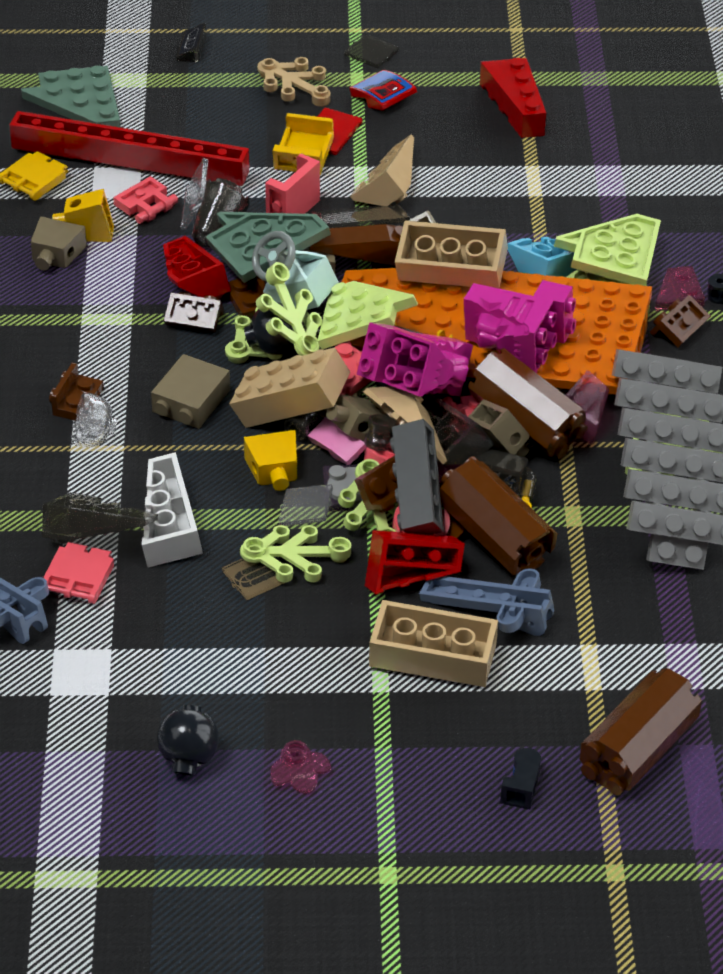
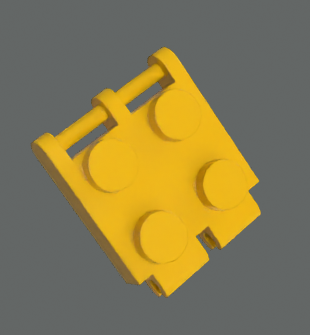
(34, 175)

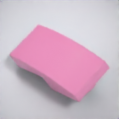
(339, 444)

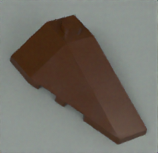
(365, 243)

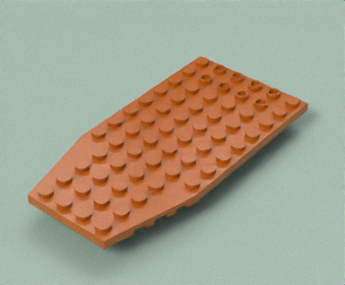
(605, 314)

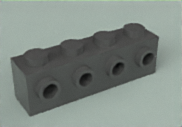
(417, 478)

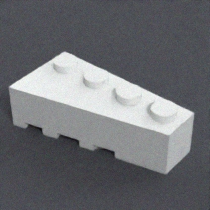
(175, 531)

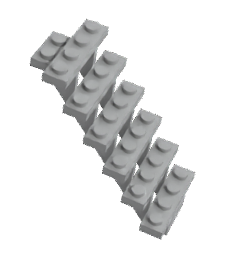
(676, 533)

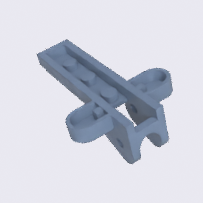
(505, 599)
(31, 610)

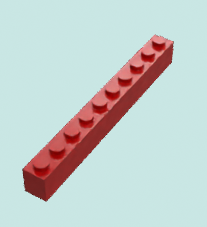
(127, 147)

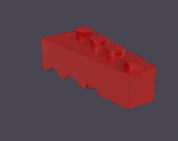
(516, 93)

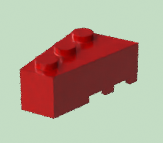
(410, 557)

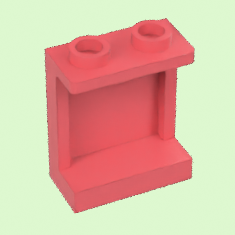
(298, 192)

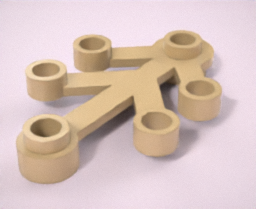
(271, 68)

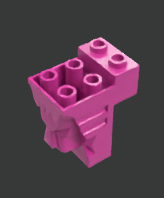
(519, 321)
(414, 360)

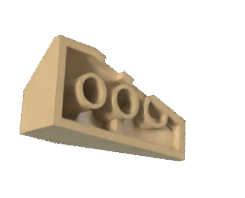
(390, 178)
(403, 409)

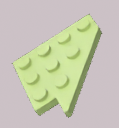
(614, 248)
(356, 304)

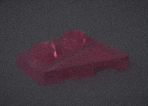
(679, 283)
(591, 397)

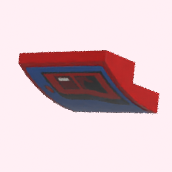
(383, 89)

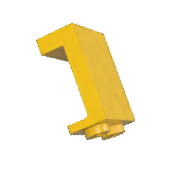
(303, 136)

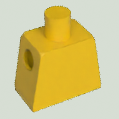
(92, 212)
(272, 458)

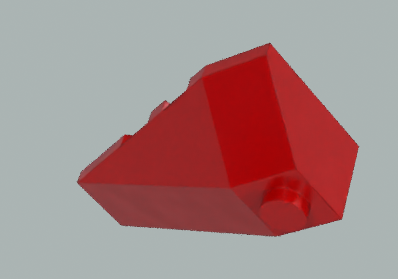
(195, 268)

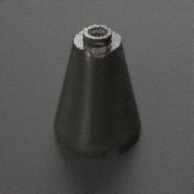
(219, 197)

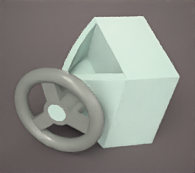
(306, 269)

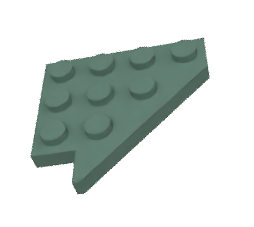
(77, 94)
(244, 229)

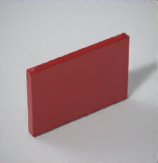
(343, 125)

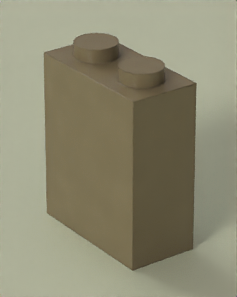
(190, 391)

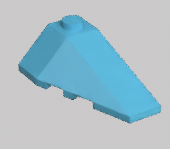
(540, 257)

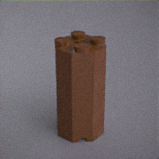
(537, 405)
(496, 516)
(639, 731)

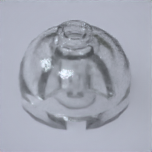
(93, 421)

